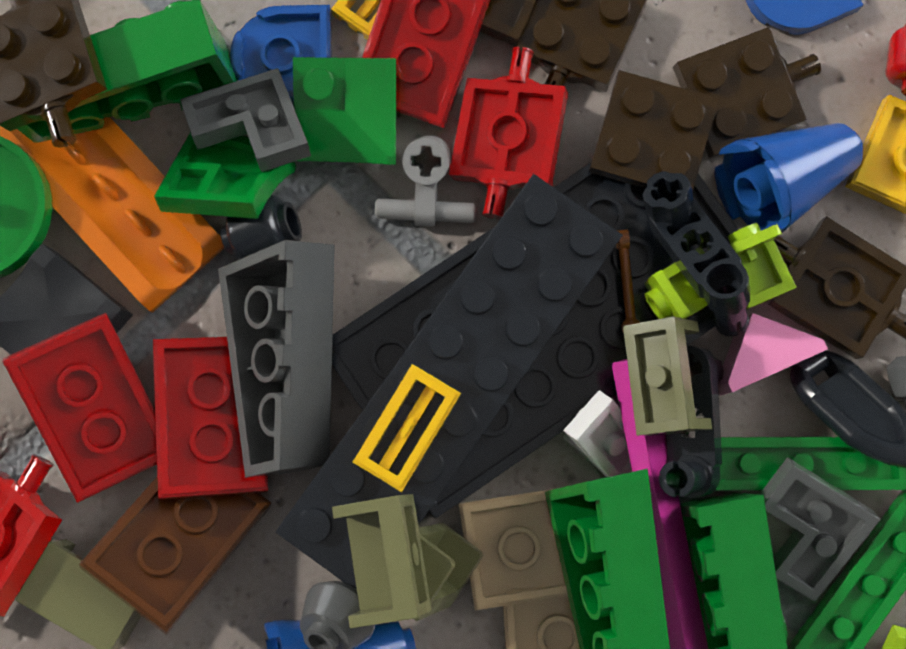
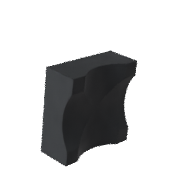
(51, 299)

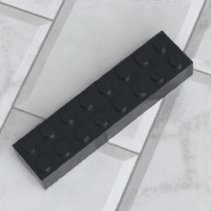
(475, 343)

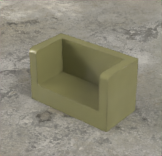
(662, 377)
(386, 560)
(447, 563)
(76, 600)

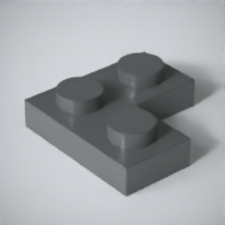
(249, 107)
(826, 527)

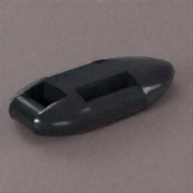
(853, 406)

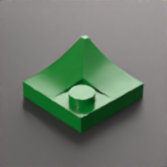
(347, 108)
(219, 180)

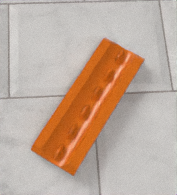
(108, 199)

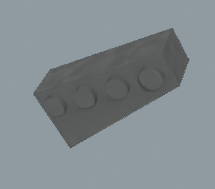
(281, 354)

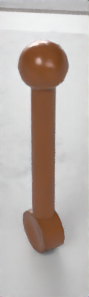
(623, 247)

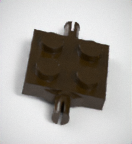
(581, 38)
(46, 65)
(752, 87)
(843, 288)

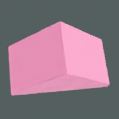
(765, 350)

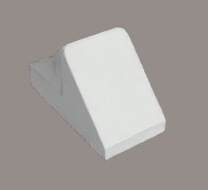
(600, 436)

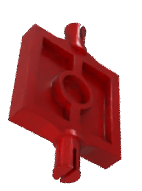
(508, 132)
(24, 527)

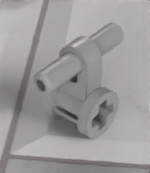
(425, 208)

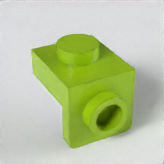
(763, 262)
(672, 293)

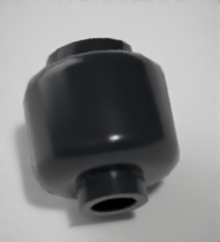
(249, 235)

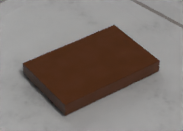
(171, 550)

